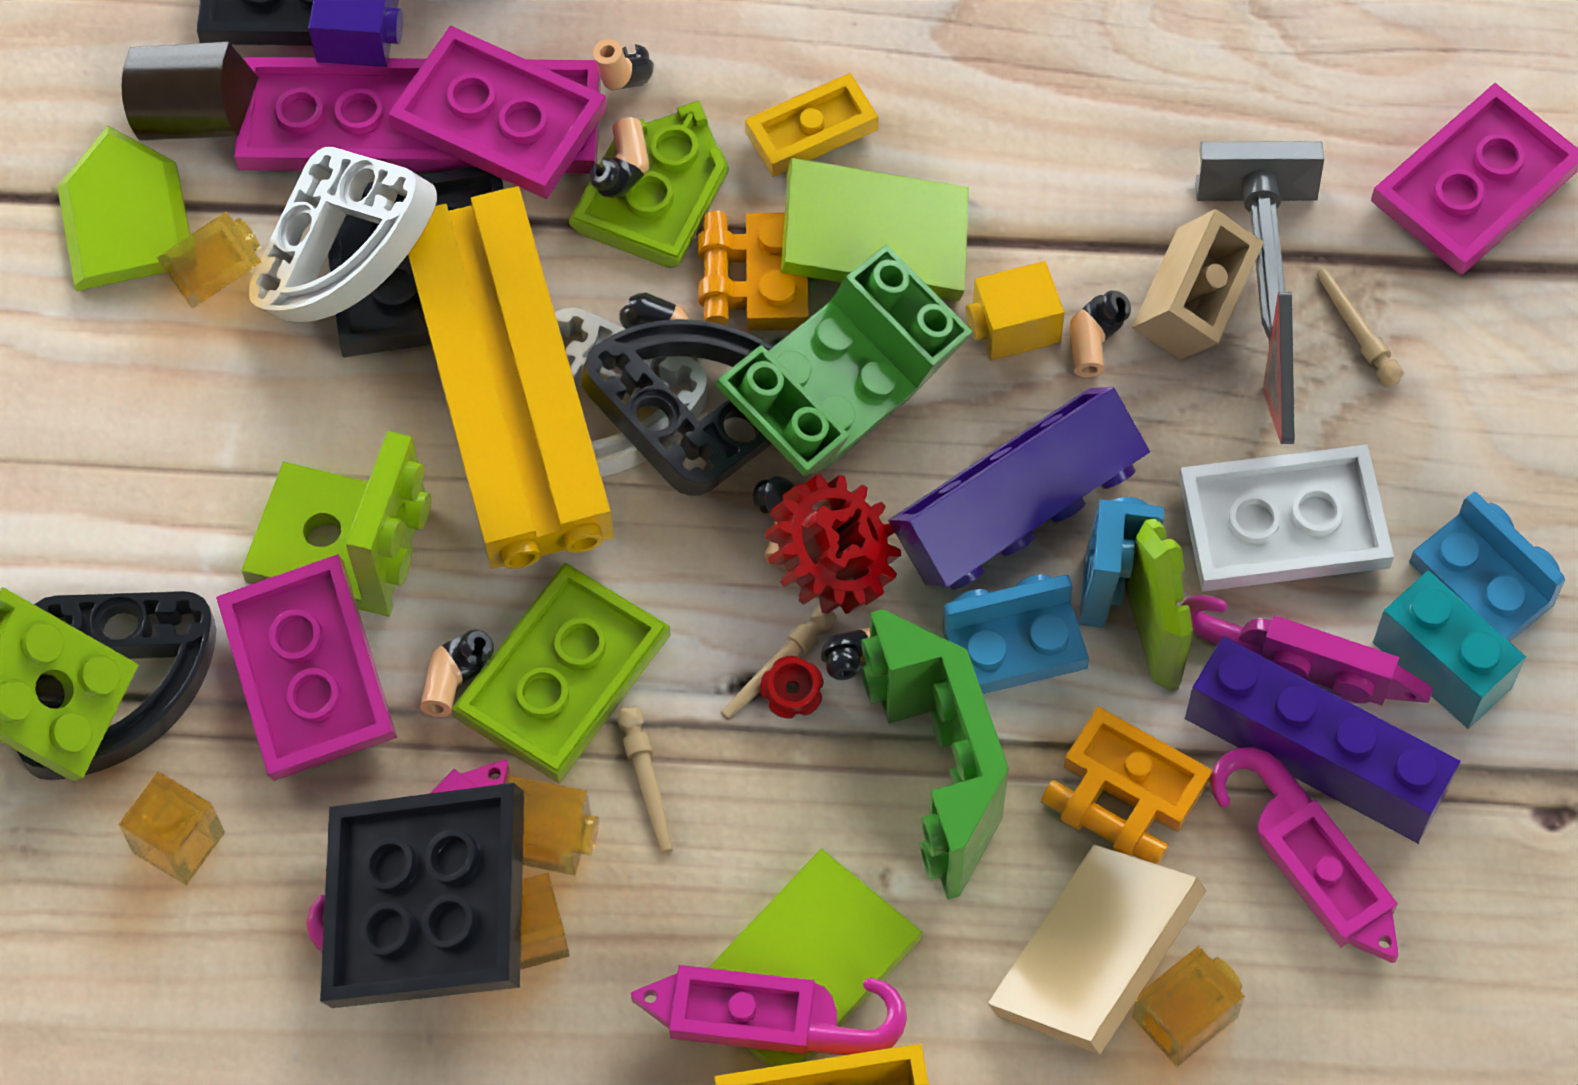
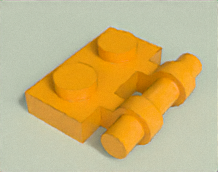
(770, 297)
(1134, 769)

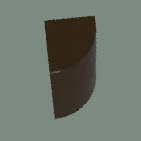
(186, 90)

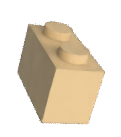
(1198, 285)

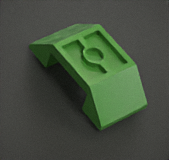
(847, 363)
(923, 674)

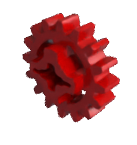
(833, 542)

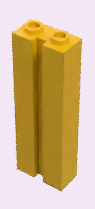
(508, 383)

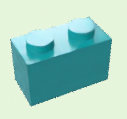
(1449, 648)

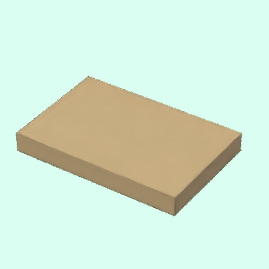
(1097, 948)

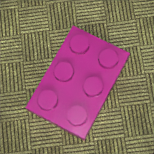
(498, 112)
(1477, 178)
(306, 667)

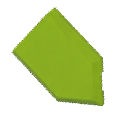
(669, 201)
(120, 211)
(1153, 597)

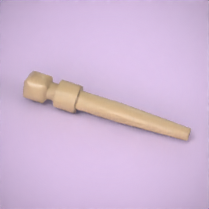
(1373, 347)
(799, 642)
(639, 751)

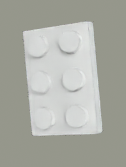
(1285, 518)

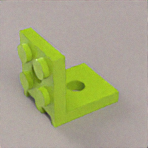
(373, 518)
(91, 679)

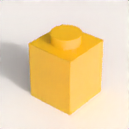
(1016, 311)

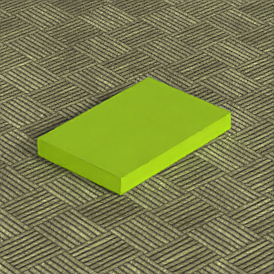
(847, 214)
(561, 672)
(824, 931)

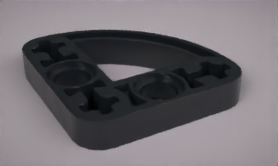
(700, 438)
(178, 688)

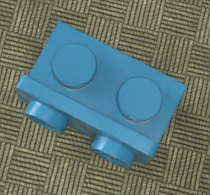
(1111, 555)
(1492, 567)
(1018, 632)

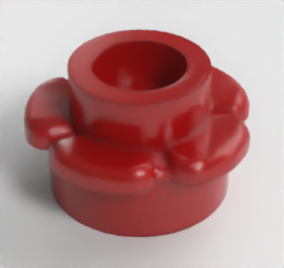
(792, 670)

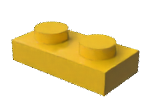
(812, 124)

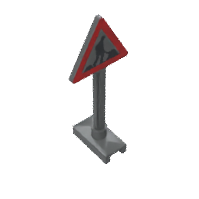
(1262, 178)

